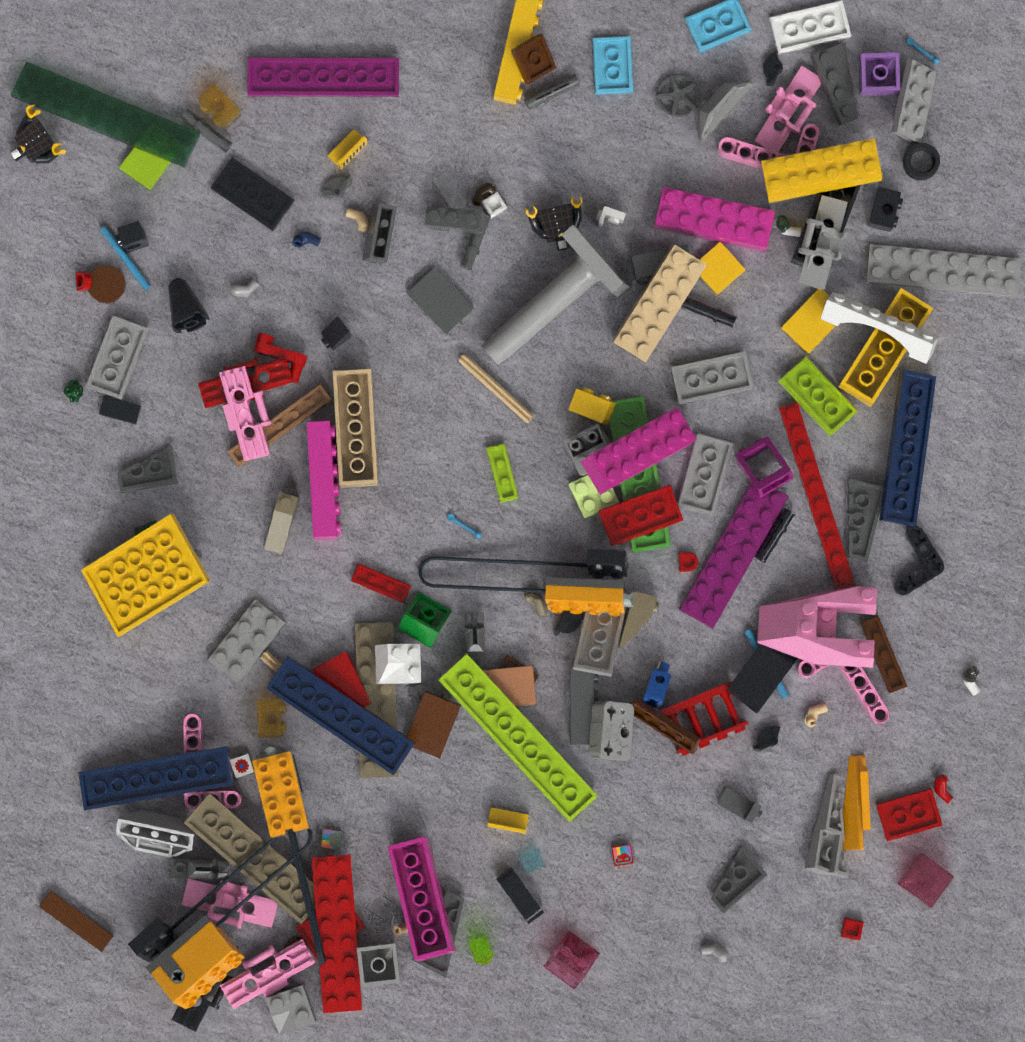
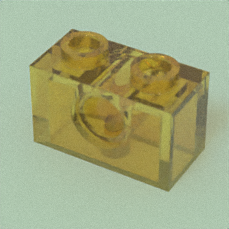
(213, 97)
(268, 706)

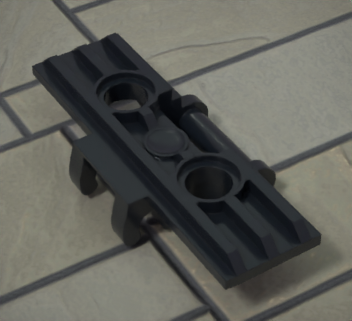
(193, 1016)

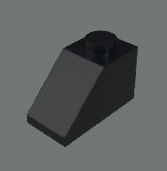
(335, 334)

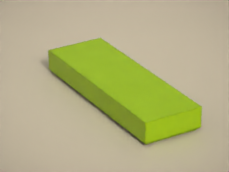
(502, 473)

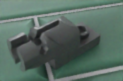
(475, 639)
(198, 868)

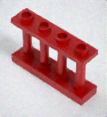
(706, 699)

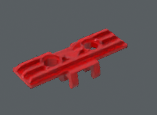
(278, 376)

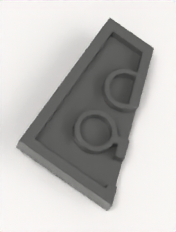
(150, 473)
(739, 879)

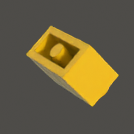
(592, 406)

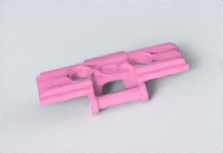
(785, 105)
(239, 414)
(229, 897)
(269, 979)

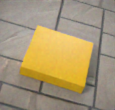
(721, 268)

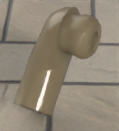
(538, 602)

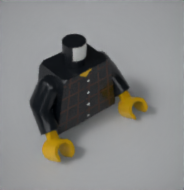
(35, 140)
(554, 221)

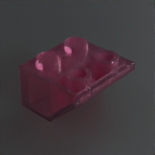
(571, 960)

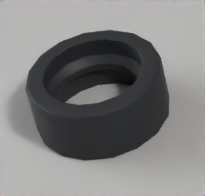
(907, 163)

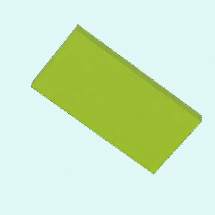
(817, 396)

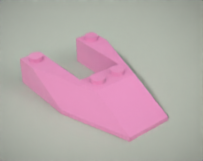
(808, 627)

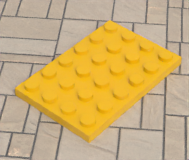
(145, 575)

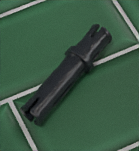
(709, 312)
(775, 535)

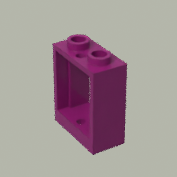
(772, 481)

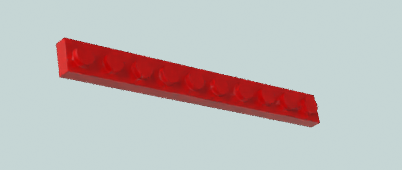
(816, 496)

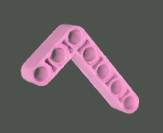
(755, 151)
(860, 692)
(198, 733)

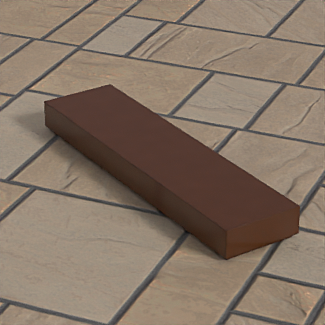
(884, 655)
(665, 726)
(76, 921)

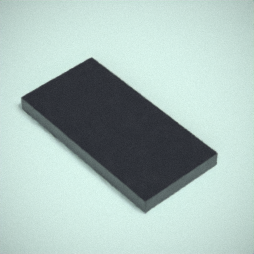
(252, 194)
(760, 676)

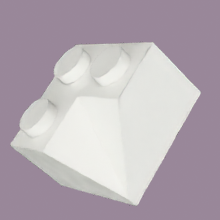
(398, 663)

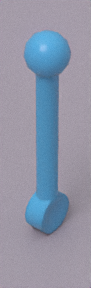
(910, 42)
(451, 517)

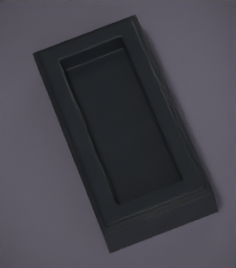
(120, 410)

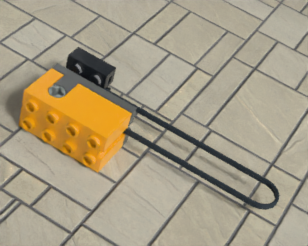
(202, 953)

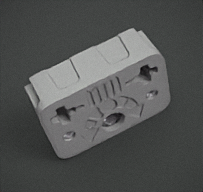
(611, 731)

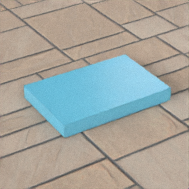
(717, 24)
(612, 65)

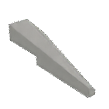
(826, 849)

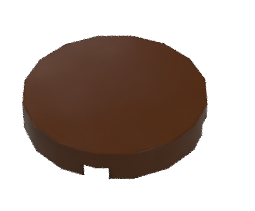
(107, 284)

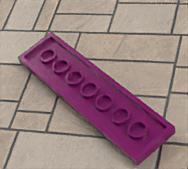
(323, 77)
(732, 555)

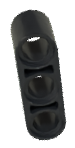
(520, 895)

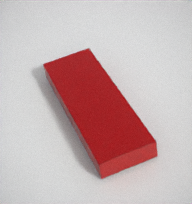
(381, 583)

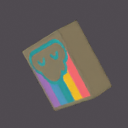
(331, 839)

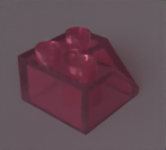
(925, 880)

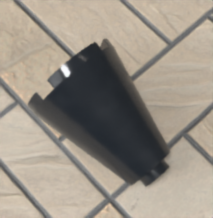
(185, 307)

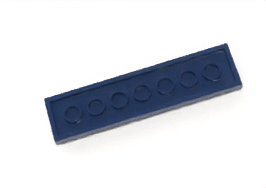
(907, 448)
(340, 715)
(156, 778)

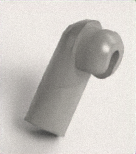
(244, 291)
(716, 949)

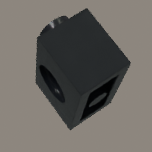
(878, 218)
(131, 237)

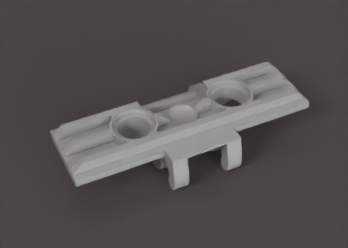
(828, 243)

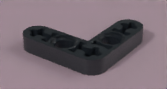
(925, 567)

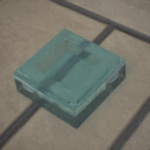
(531, 861)

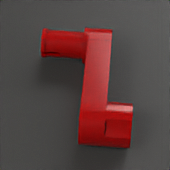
(264, 347)

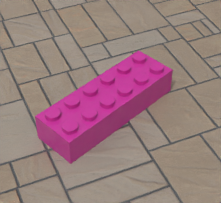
(714, 219)
(638, 450)
(322, 480)
(421, 899)

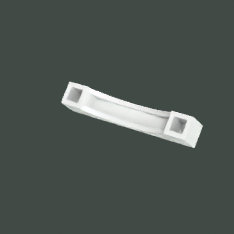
(917, 342)

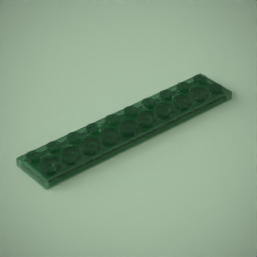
(105, 114)

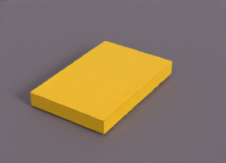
(806, 325)

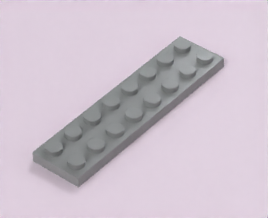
(943, 270)

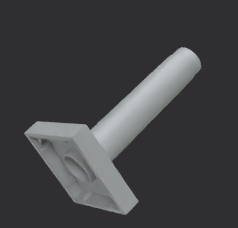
(554, 298)

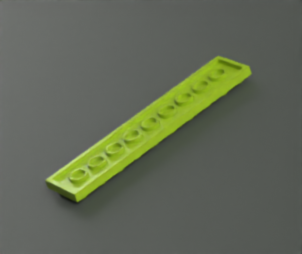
(518, 737)

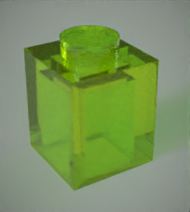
(481, 950)

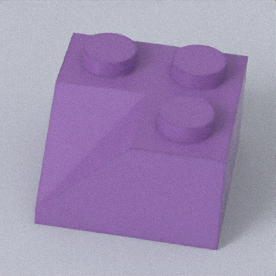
(879, 74)

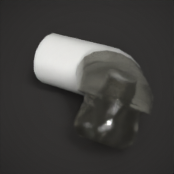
(970, 678)

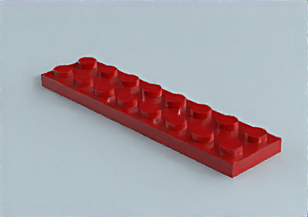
(338, 933)

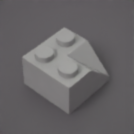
(378, 964)
(291, 1009)

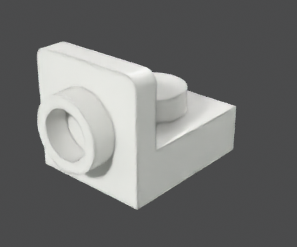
(614, 216)

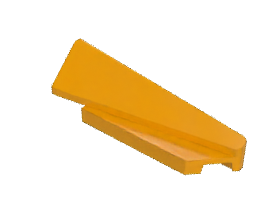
(856, 804)

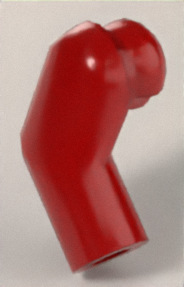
(940, 788)

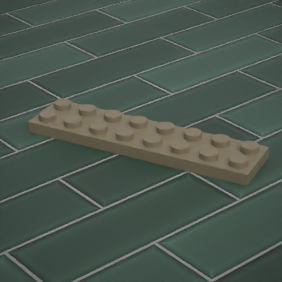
(381, 695)
(238, 843)

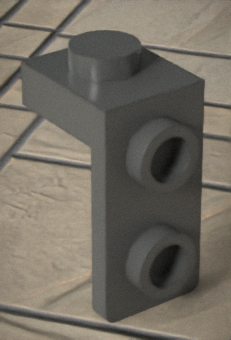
(740, 805)

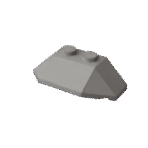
(720, 105)
(155, 833)

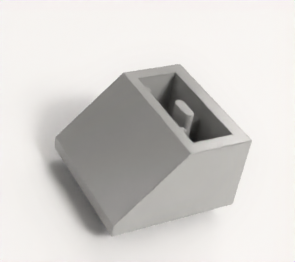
(585, 444)

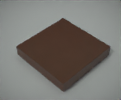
(533, 59)

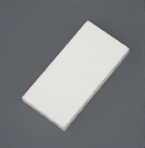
(810, 27)

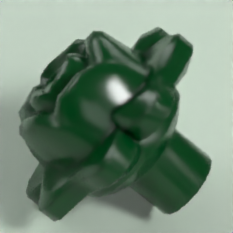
(73, 391)

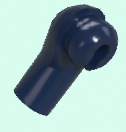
(305, 238)

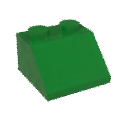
(424, 619)

